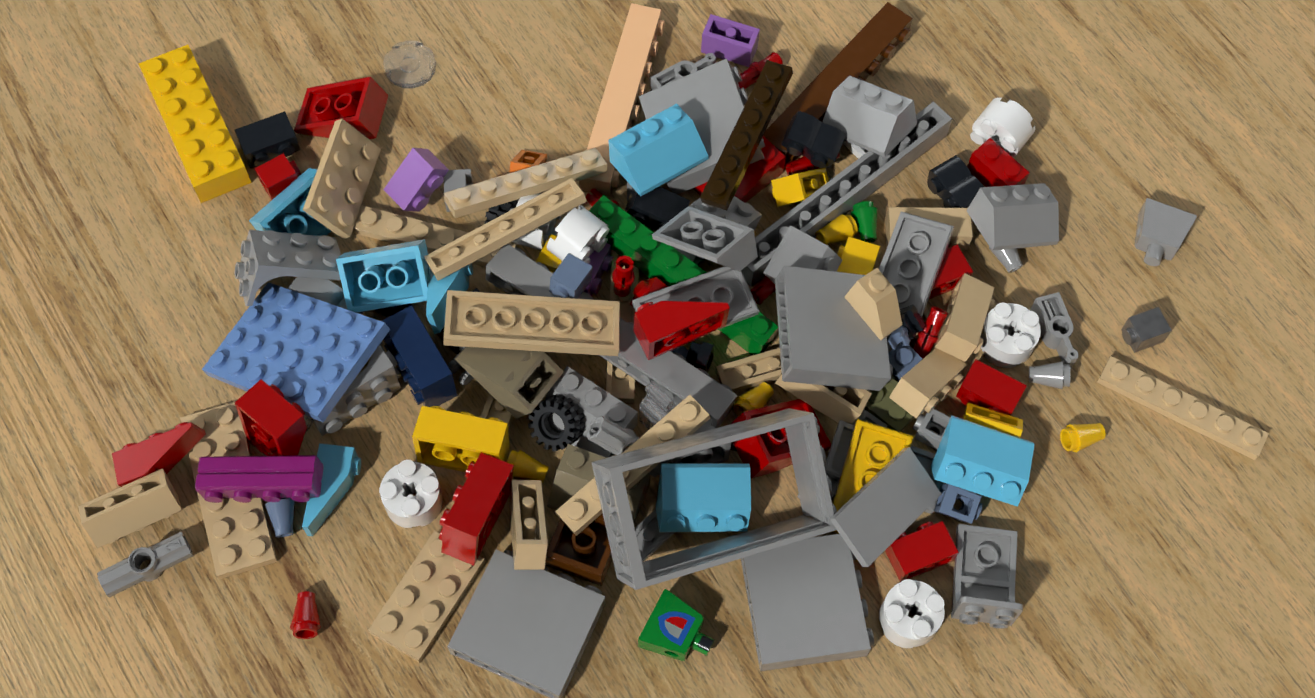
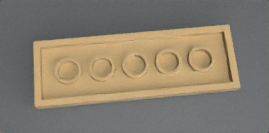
(531, 323)
(235, 530)

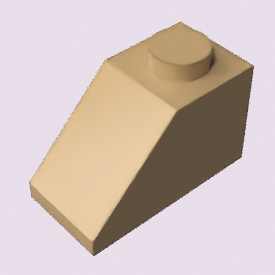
(876, 303)

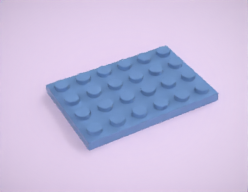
(299, 347)

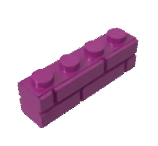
(259, 478)

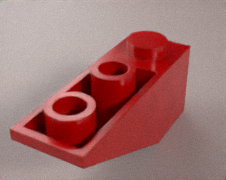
(155, 453)

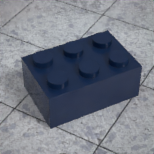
(419, 359)

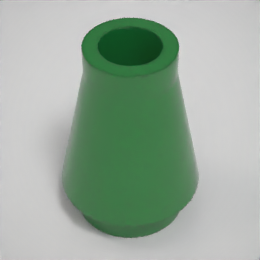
(866, 219)

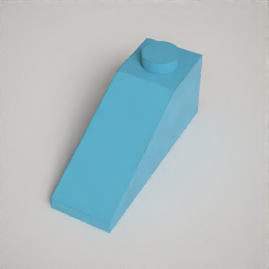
(438, 294)
(339, 470)

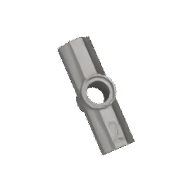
(615, 438)
(128, 571)

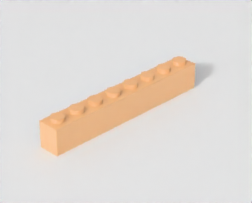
(624, 88)

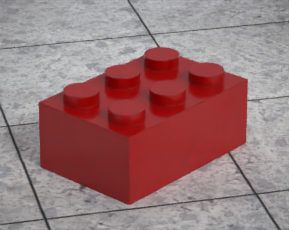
(476, 508)

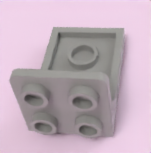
(279, 254)
(369, 387)
(985, 577)

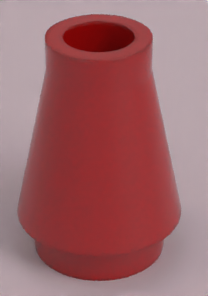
(305, 619)

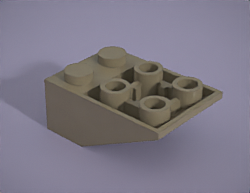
(512, 376)

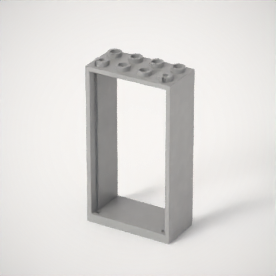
(811, 481)

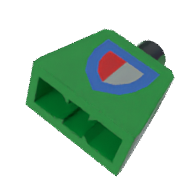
(674, 629)

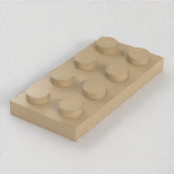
(342, 179)
(424, 600)

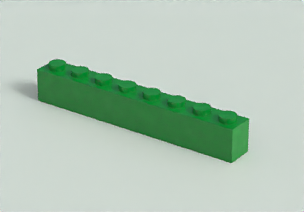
(670, 266)

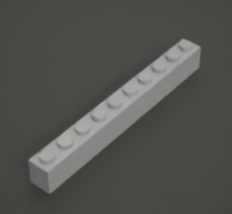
(850, 187)
(671, 372)

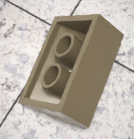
(576, 471)

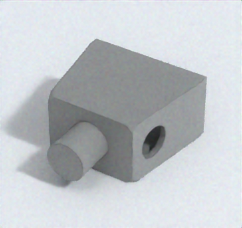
(1161, 230)

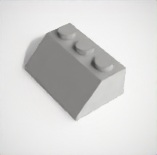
(870, 115)
(1016, 216)
(710, 238)
(593, 403)

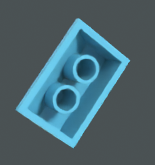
(657, 150)
(286, 210)
(384, 276)
(983, 461)
(704, 498)

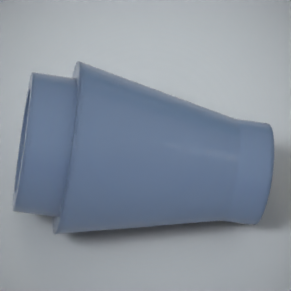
(281, 516)

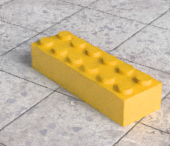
(194, 123)

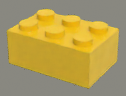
(458, 438)

